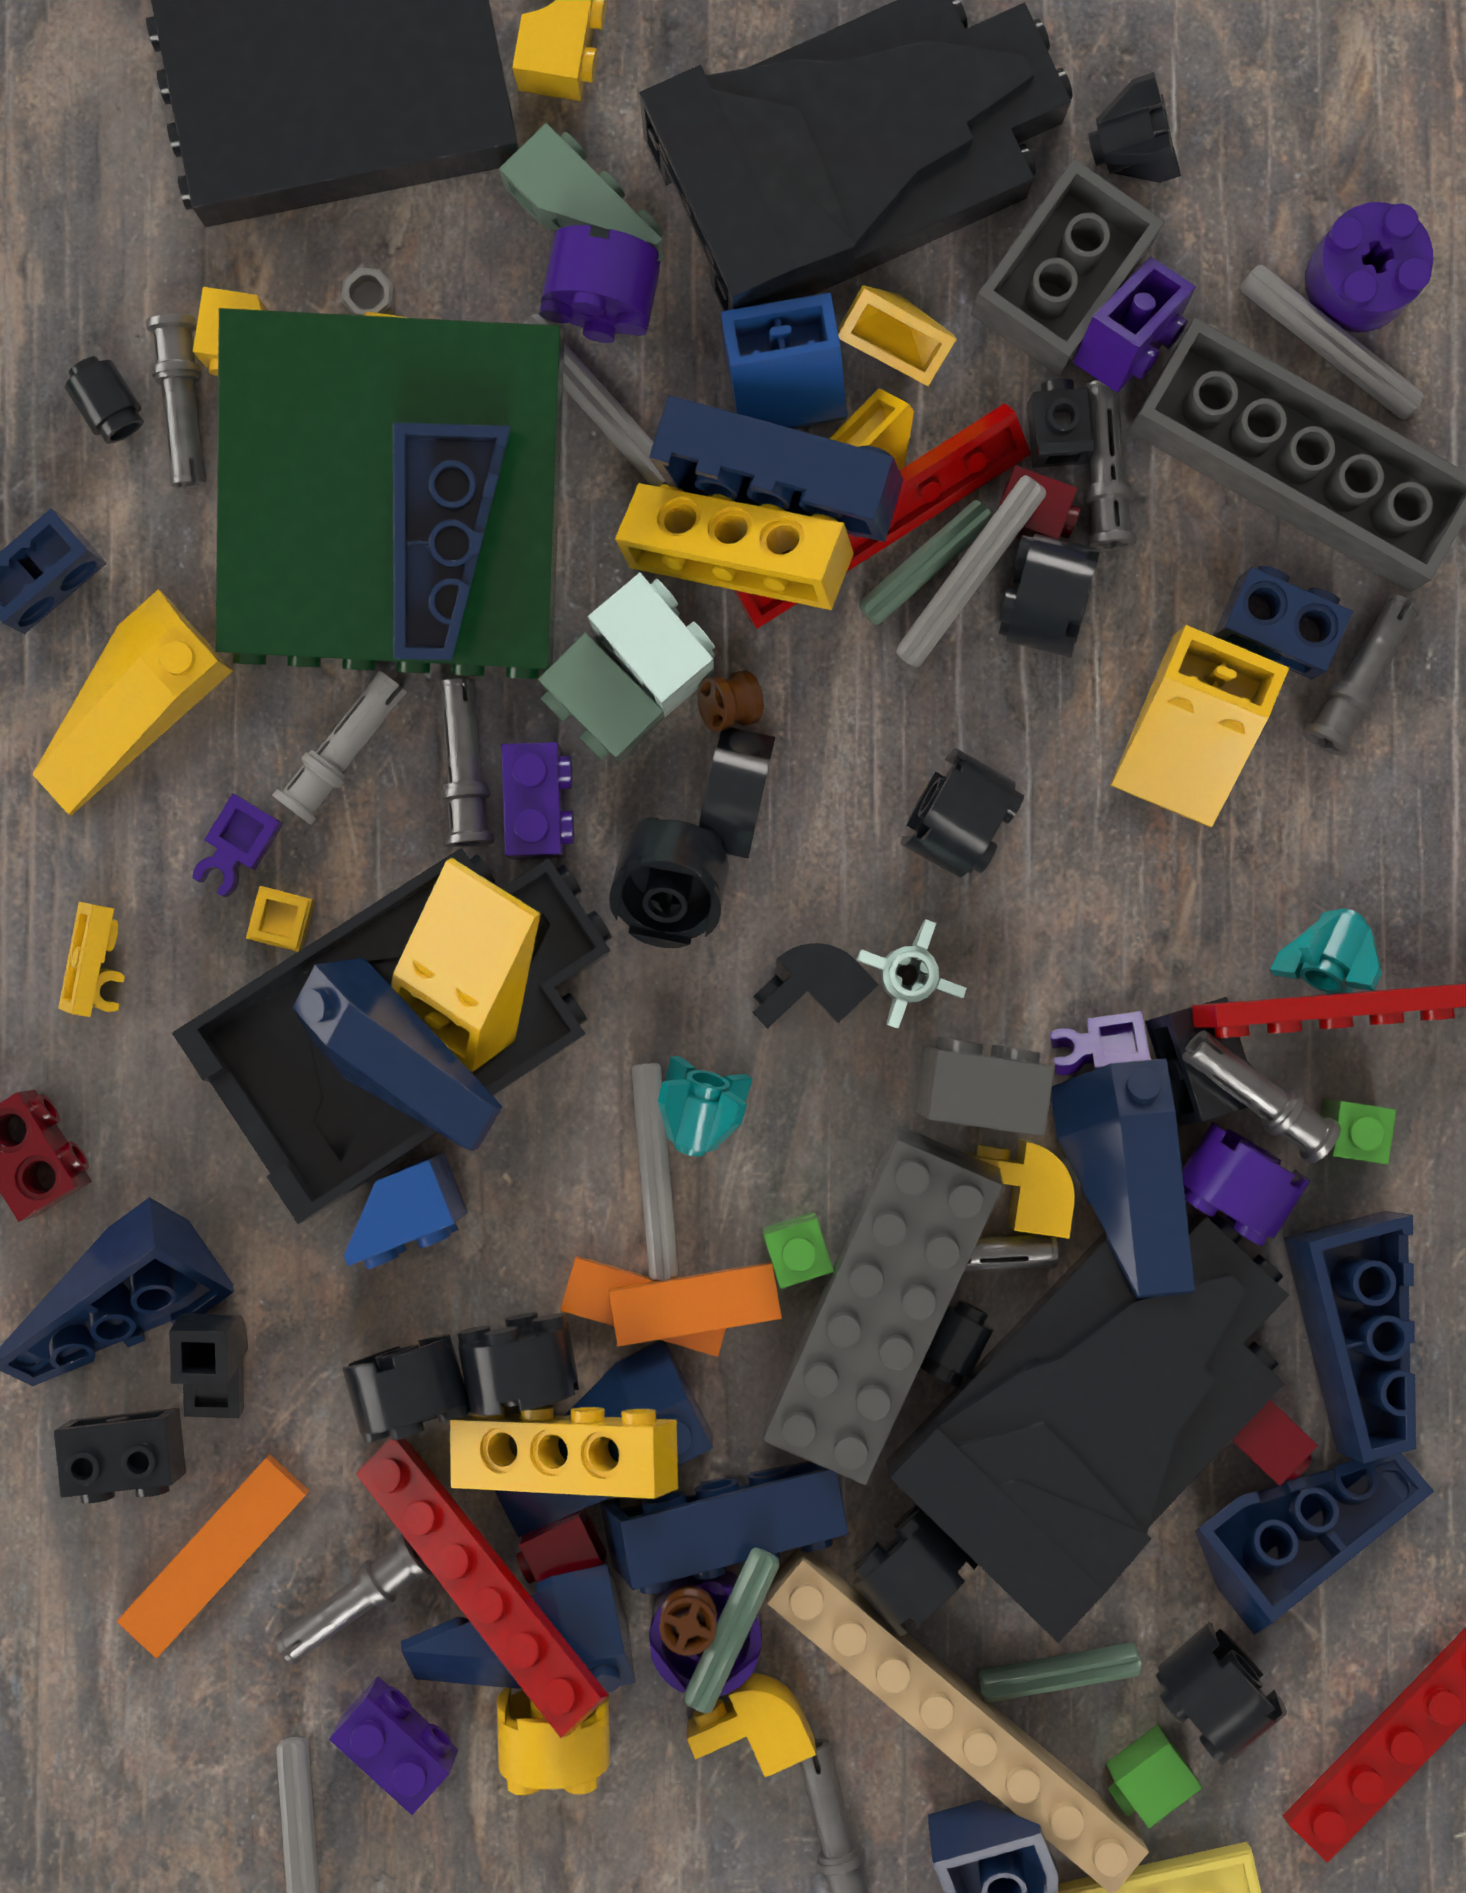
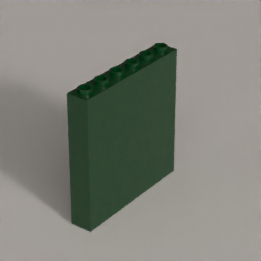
(312, 483)

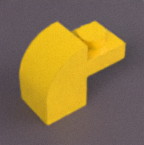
(1040, 1191)
(763, 1713)

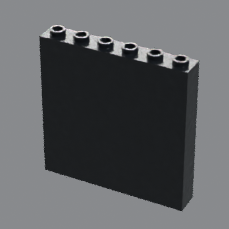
(327, 99)

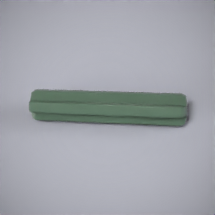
(925, 562)
(731, 1630)
(1059, 1672)

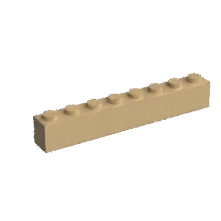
(957, 1720)

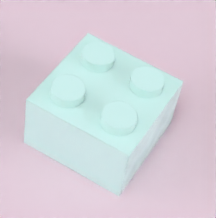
(652, 643)

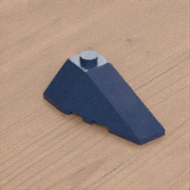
(391, 1051)
(1126, 1153)
(126, 1283)
(639, 1381)
(1292, 1537)
(578, 1604)
(990, 1851)

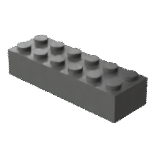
(1304, 456)
(882, 1304)

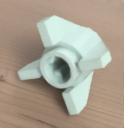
(926, 969)

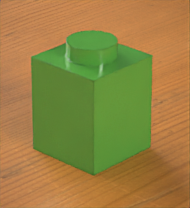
(1364, 1130)
(797, 1250)
(1151, 1777)

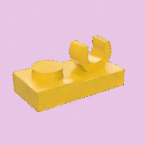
(92, 936)

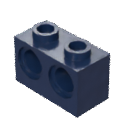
(43, 570)
(1280, 634)

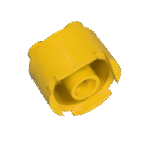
(537, 1758)

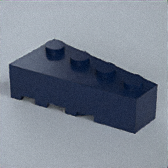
(772, 464)
(439, 519)
(1360, 1330)
(722, 1525)

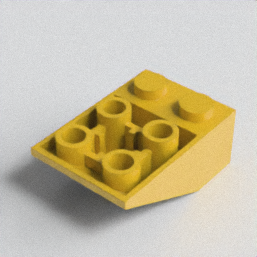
(1198, 725)
(469, 964)

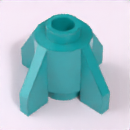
(1333, 954)
(701, 1106)

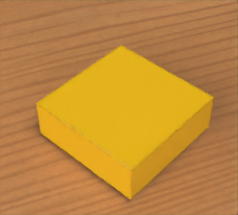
(280, 919)

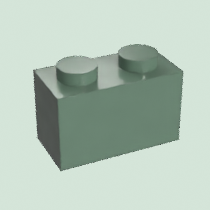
(600, 700)

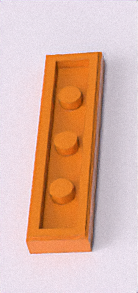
(213, 1556)

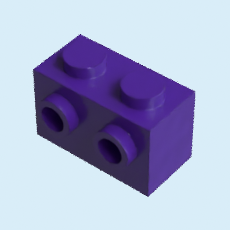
(1134, 325)
(534, 800)
(395, 1745)

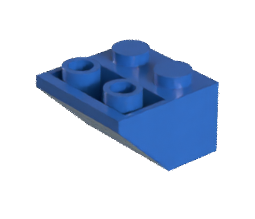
(786, 361)
(407, 1206)

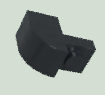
(736, 788)
(825, 973)
(209, 1363)

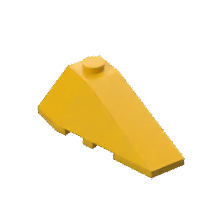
(135, 693)

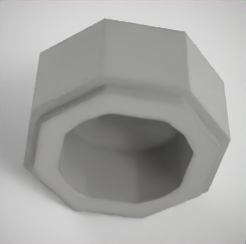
(368, 291)

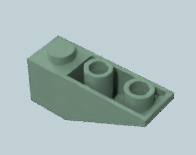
(564, 191)

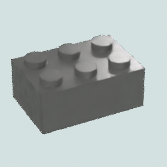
(1066, 266)
(984, 1090)

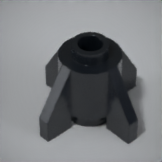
(1136, 134)

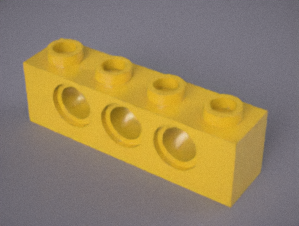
(755, 565)
(645, 1447)

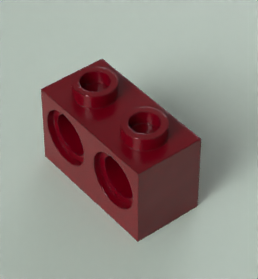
(42, 1143)

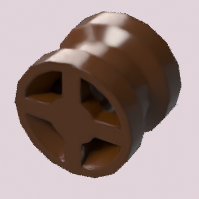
(730, 700)
(685, 1633)

